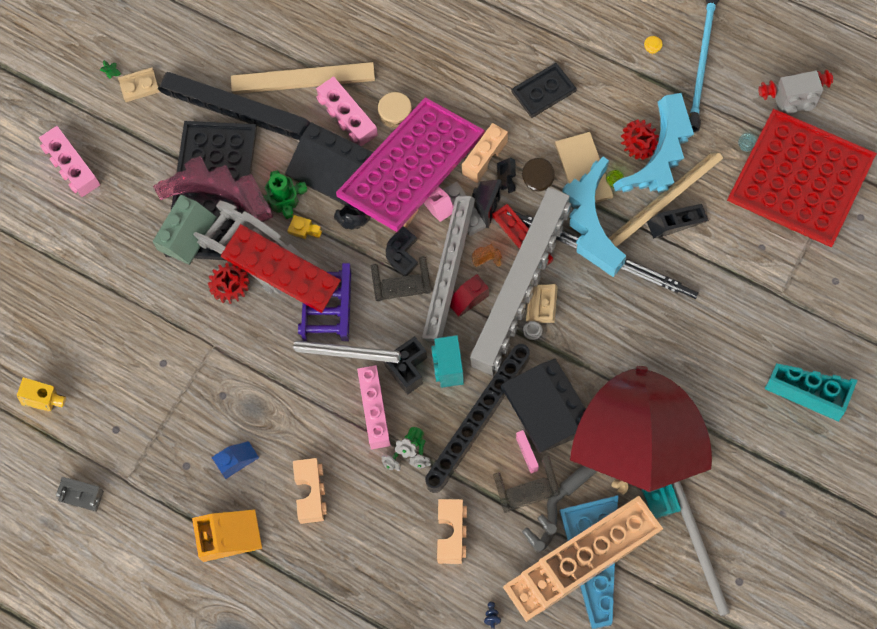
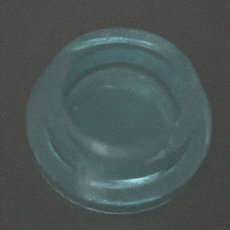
(747, 142)

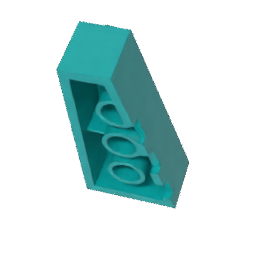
(812, 389)

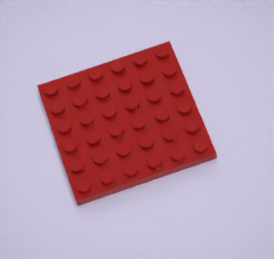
(802, 177)

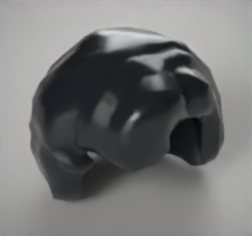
(351, 217)

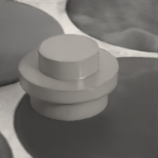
(532, 330)

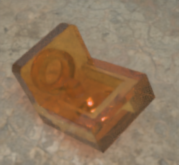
(485, 254)

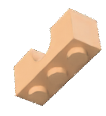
(477, 161)
(310, 508)
(451, 549)

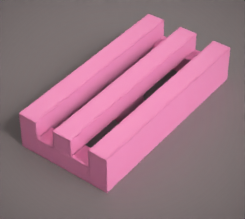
(527, 451)

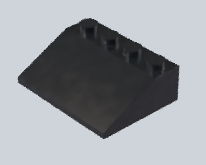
(325, 160)
(545, 404)

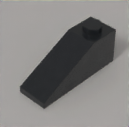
(676, 220)

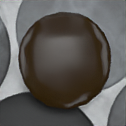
(538, 174)

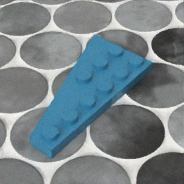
(599, 590)

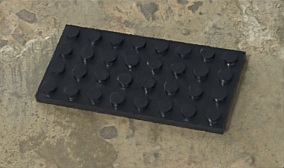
(218, 146)

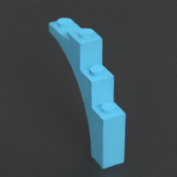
(668, 153)
(593, 242)

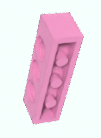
(333, 90)
(86, 180)
(373, 407)

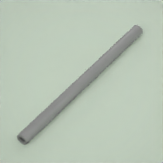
(700, 550)

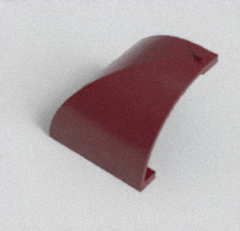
(643, 432)

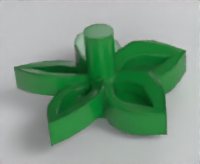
(110, 69)

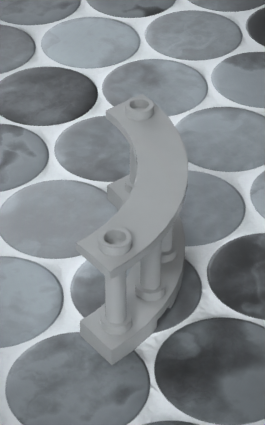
(228, 212)

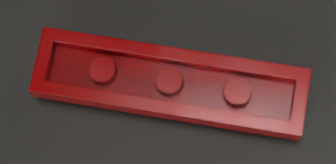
(513, 226)

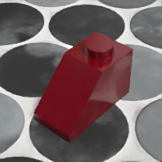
(469, 295)

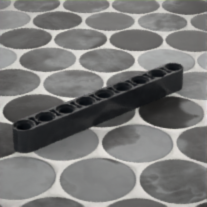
(233, 105)
(474, 426)

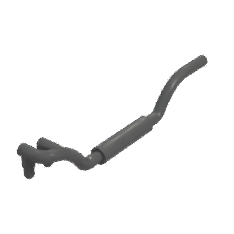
(566, 487)

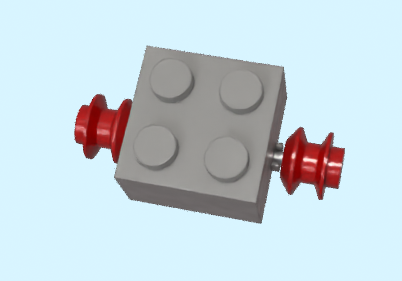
(797, 91)

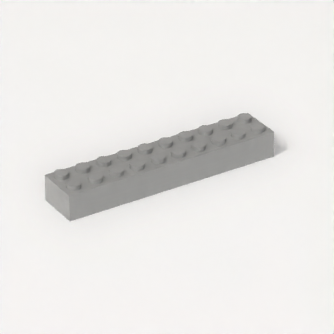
(520, 282)

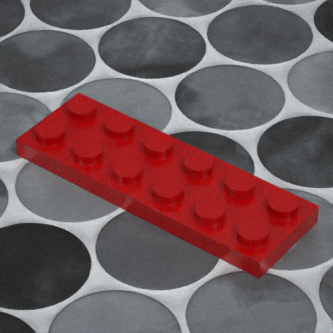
(280, 268)

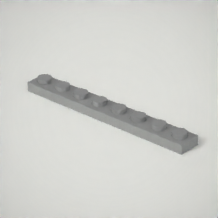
(448, 268)

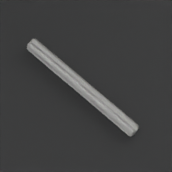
(347, 351)

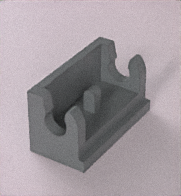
(79, 494)

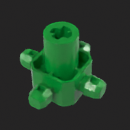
(283, 194)

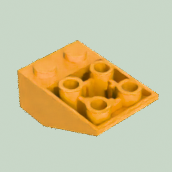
(226, 534)

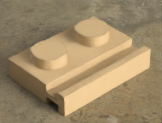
(138, 84)
(543, 304)

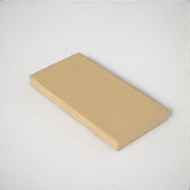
(577, 157)

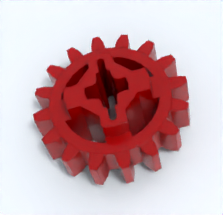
(639, 139)
(236, 285)

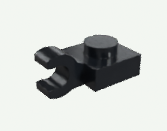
(506, 171)

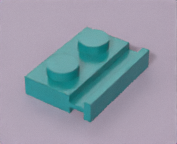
(662, 501)

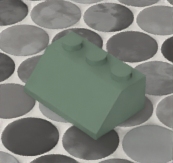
(177, 231)

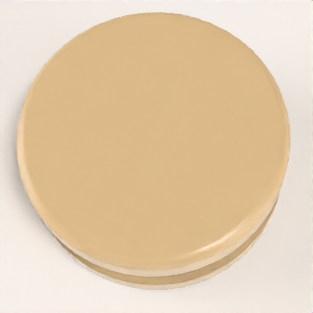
(394, 109)

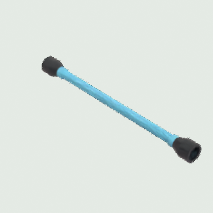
(694, 113)

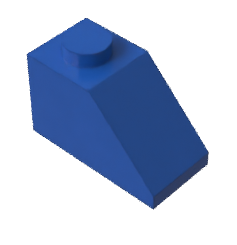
(235, 458)

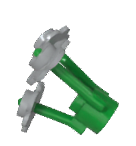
(407, 448)

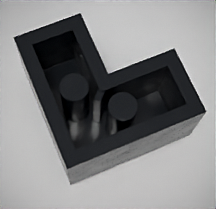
(404, 371)

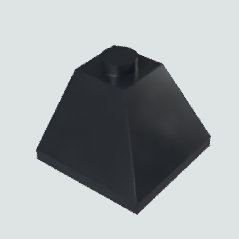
(487, 199)

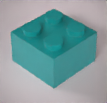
(448, 359)

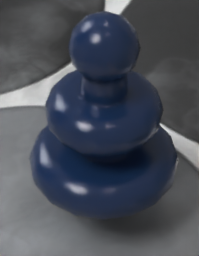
(492, 616)

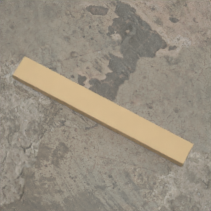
(301, 78)
(665, 198)

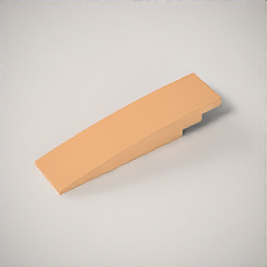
(582, 558)

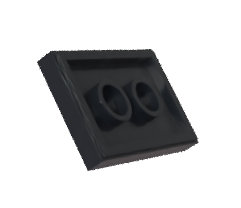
(543, 90)

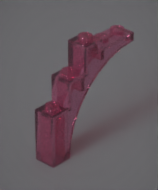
(220, 182)

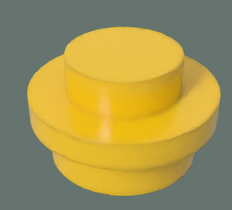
(653, 44)

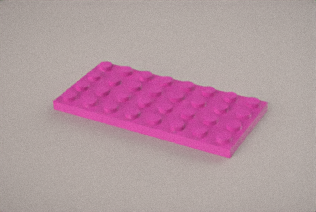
(410, 164)

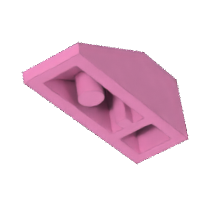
(439, 204)

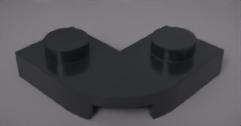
(397, 254)

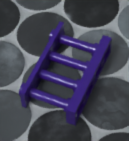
(341, 311)

